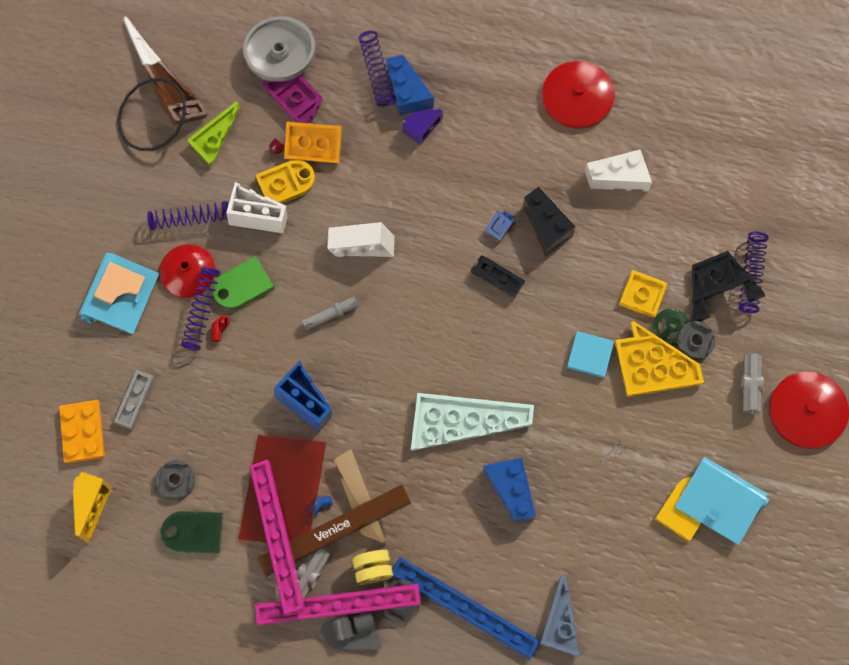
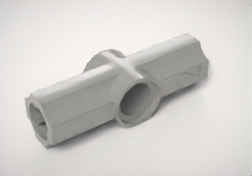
(752, 383)
(309, 573)

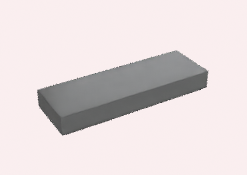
(134, 400)

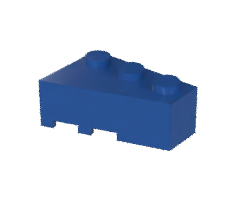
(407, 87)
(303, 397)
(512, 487)

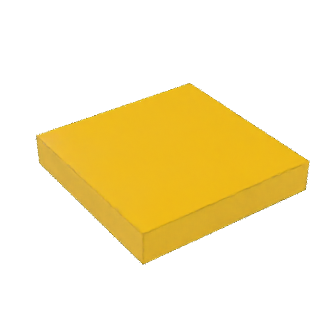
(643, 294)

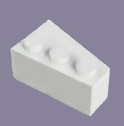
(620, 172)
(361, 240)

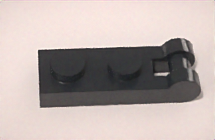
(498, 276)

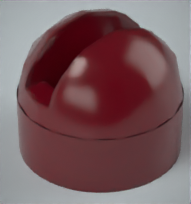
(276, 147)

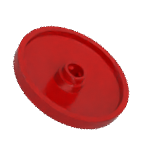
(578, 94)
(809, 410)

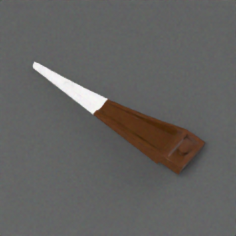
(166, 93)

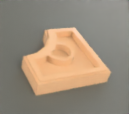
(118, 282)

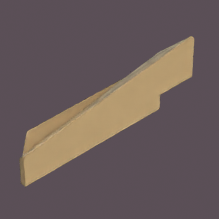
(357, 492)

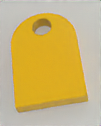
(284, 181)
(676, 519)

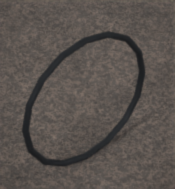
(178, 128)

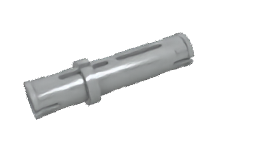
(330, 313)

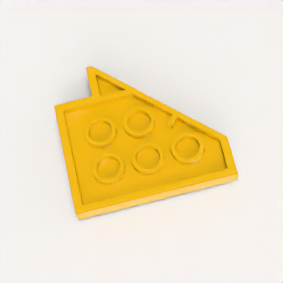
(653, 364)

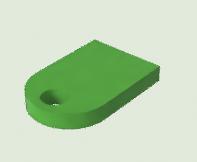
(243, 284)

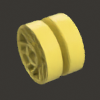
(372, 567)

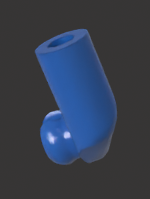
(322, 502)

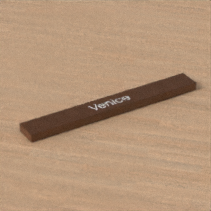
(342, 526)

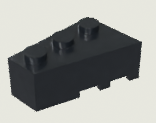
(548, 220)

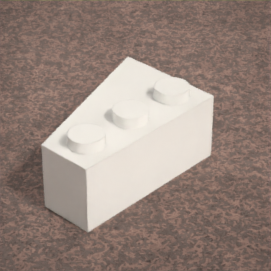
(255, 212)

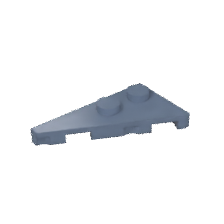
(560, 629)

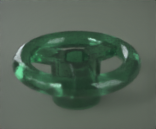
(669, 320)

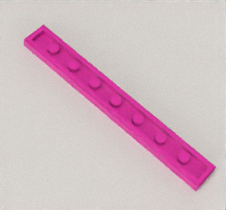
(277, 538)
(341, 604)

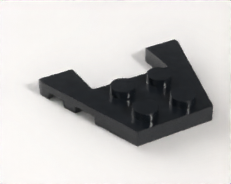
(718, 276)

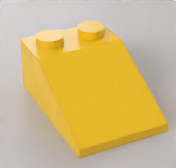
(89, 501)

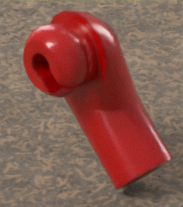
(218, 326)

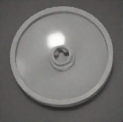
(279, 49)

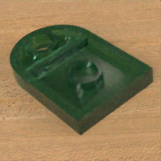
(195, 532)

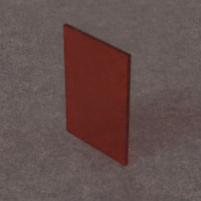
(297, 476)

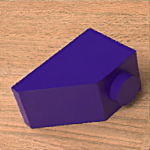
(421, 124)

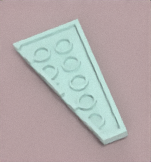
(455, 419)

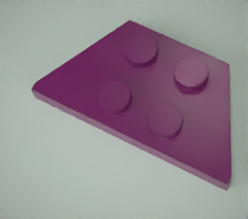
(295, 98)

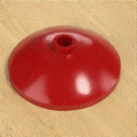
(183, 281)

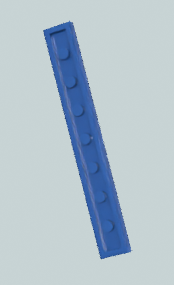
(466, 608)

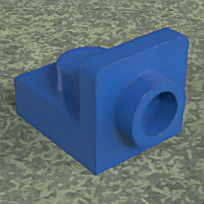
(500, 224)

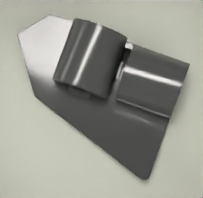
(351, 632)

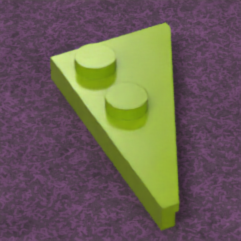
(210, 138)

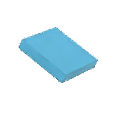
(590, 354)

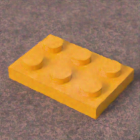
(313, 142)
(81, 431)

